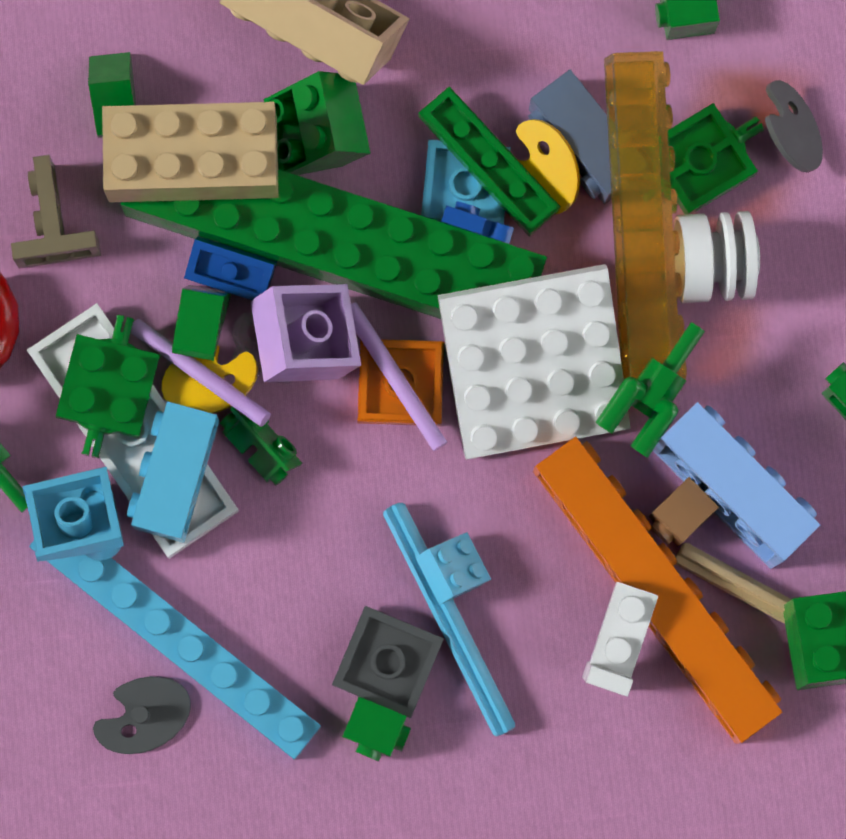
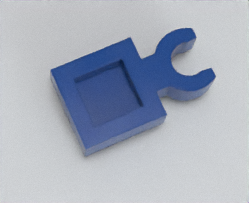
(467, 218)

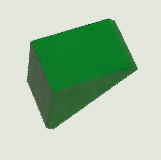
(110, 84)
(200, 321)

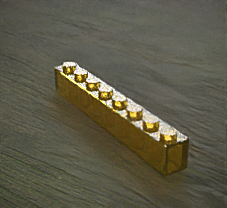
(643, 208)

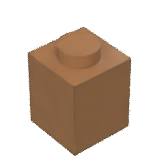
(682, 513)

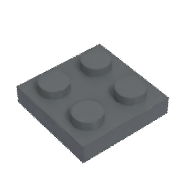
(387, 661)

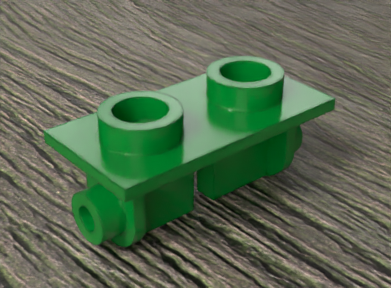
(274, 452)

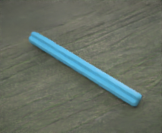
(451, 625)

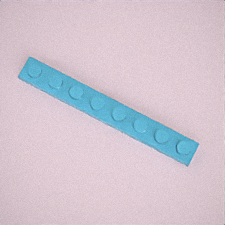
(191, 650)

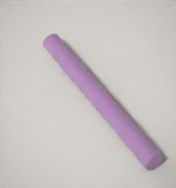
(201, 373)
(397, 379)

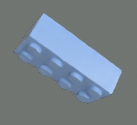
(747, 494)

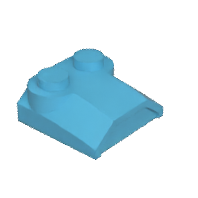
(74, 516)

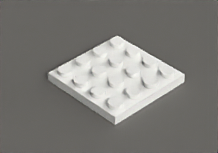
(532, 360)

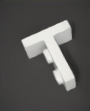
(620, 639)

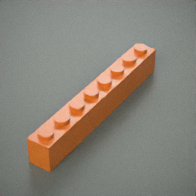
(679, 619)

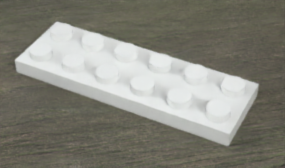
(125, 453)

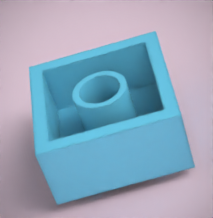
(453, 568)

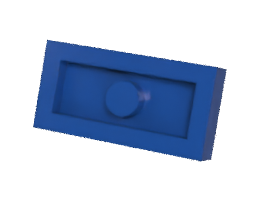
(229, 269)

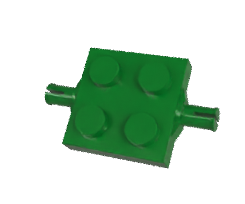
(709, 157)
(107, 386)

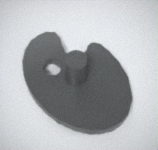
(796, 132)
(154, 707)

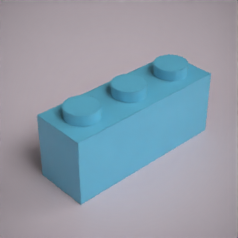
(173, 471)

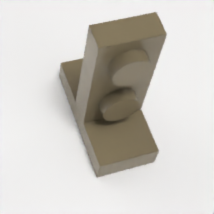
(48, 221)

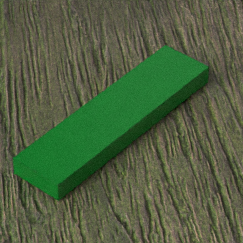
(489, 161)

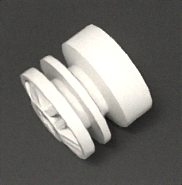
(721, 256)

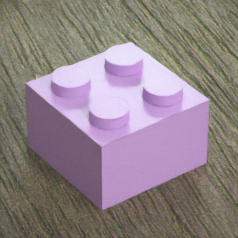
(305, 333)

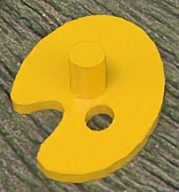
(554, 171)
(186, 391)

